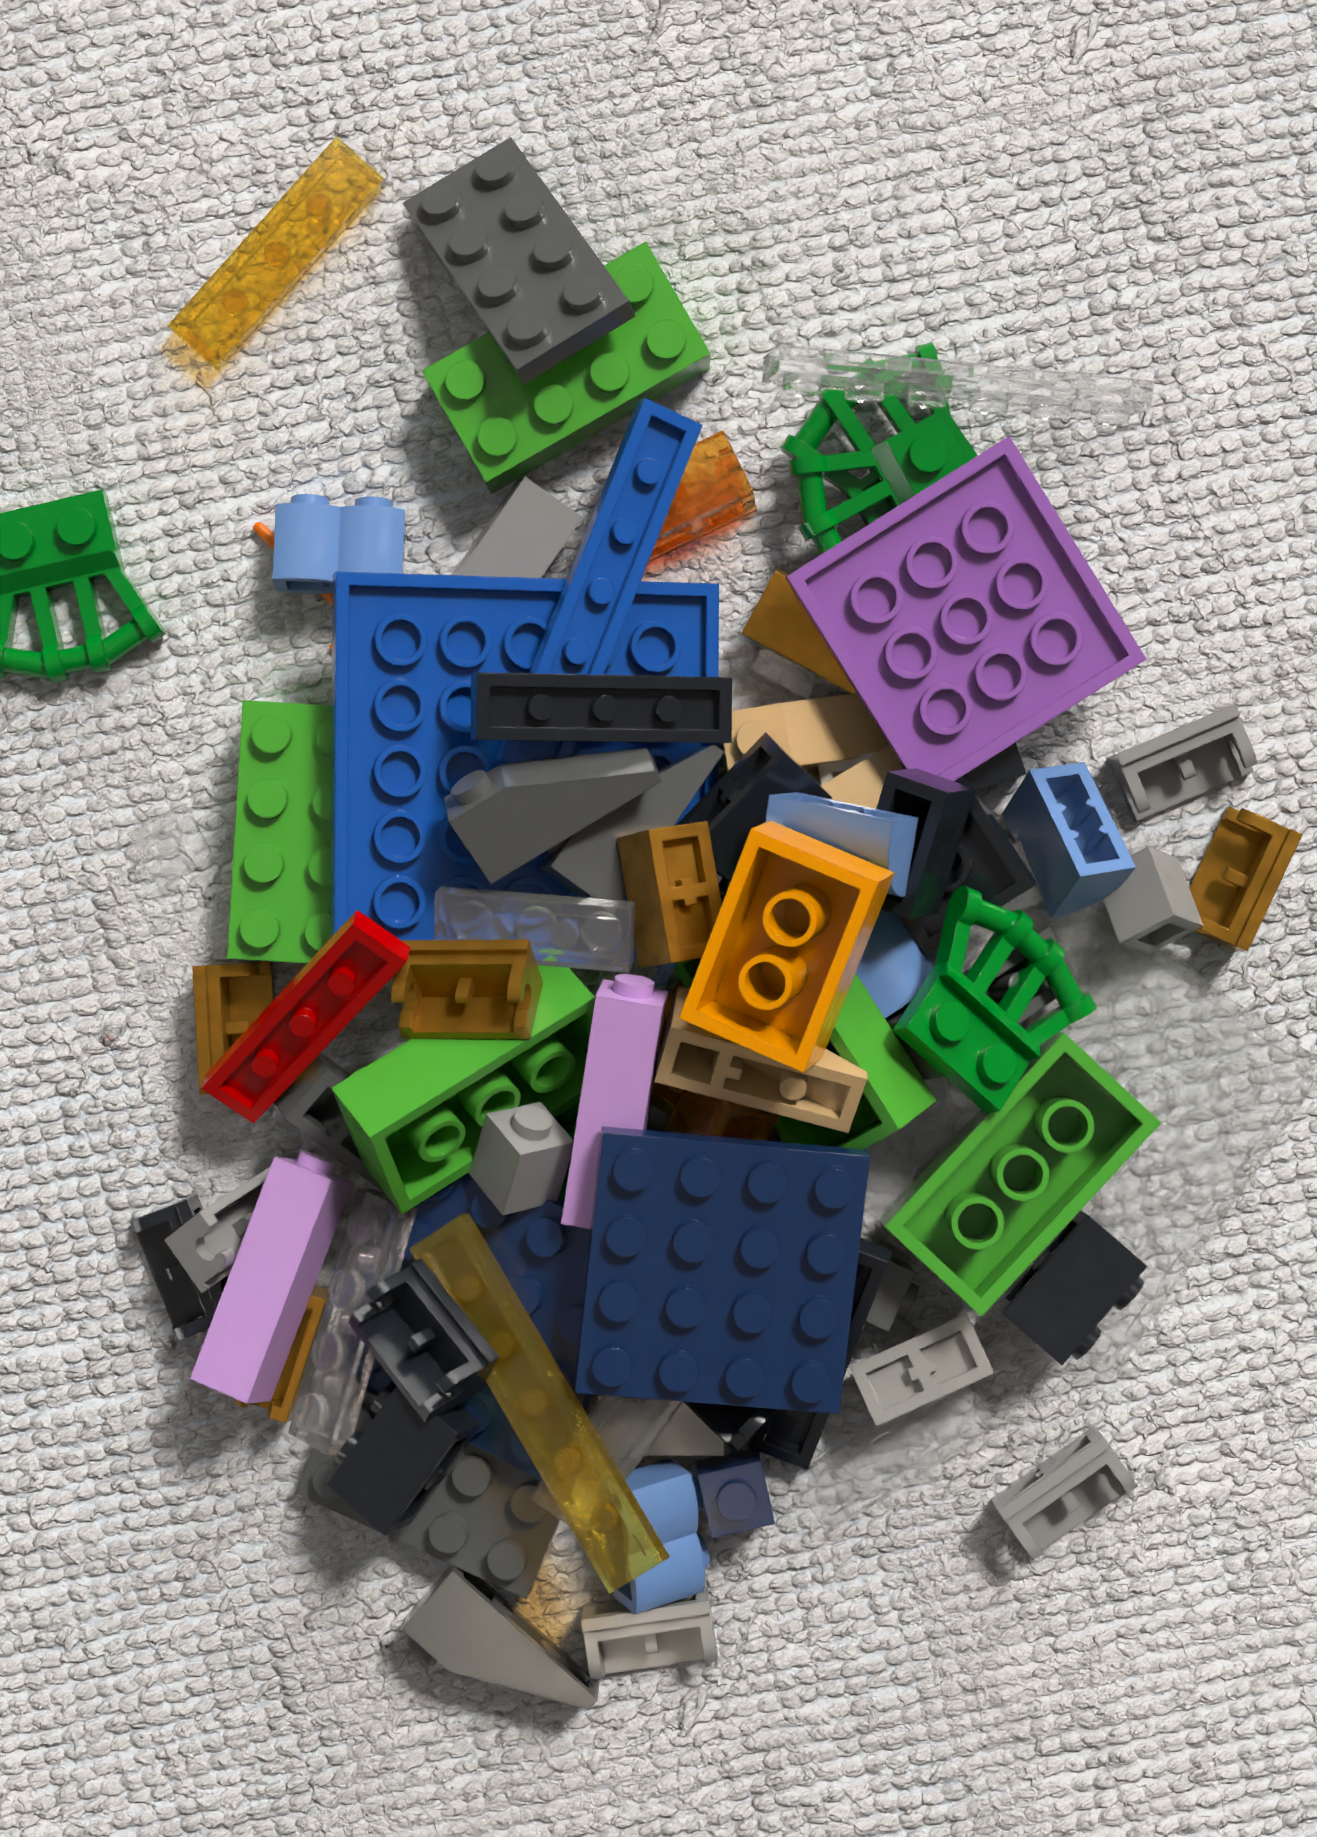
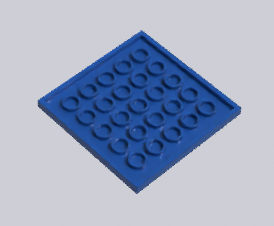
(405, 721)

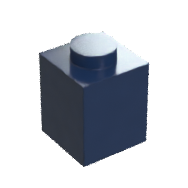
(735, 1492)

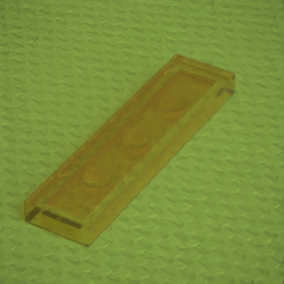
(277, 254)

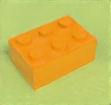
(786, 945)

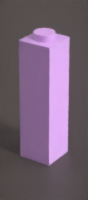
(615, 1079)
(272, 1278)

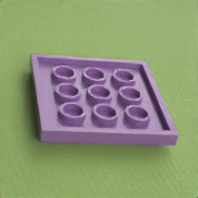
(966, 616)

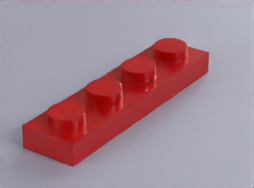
(306, 1016)

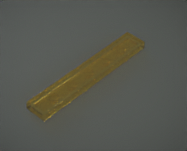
(545, 1409)

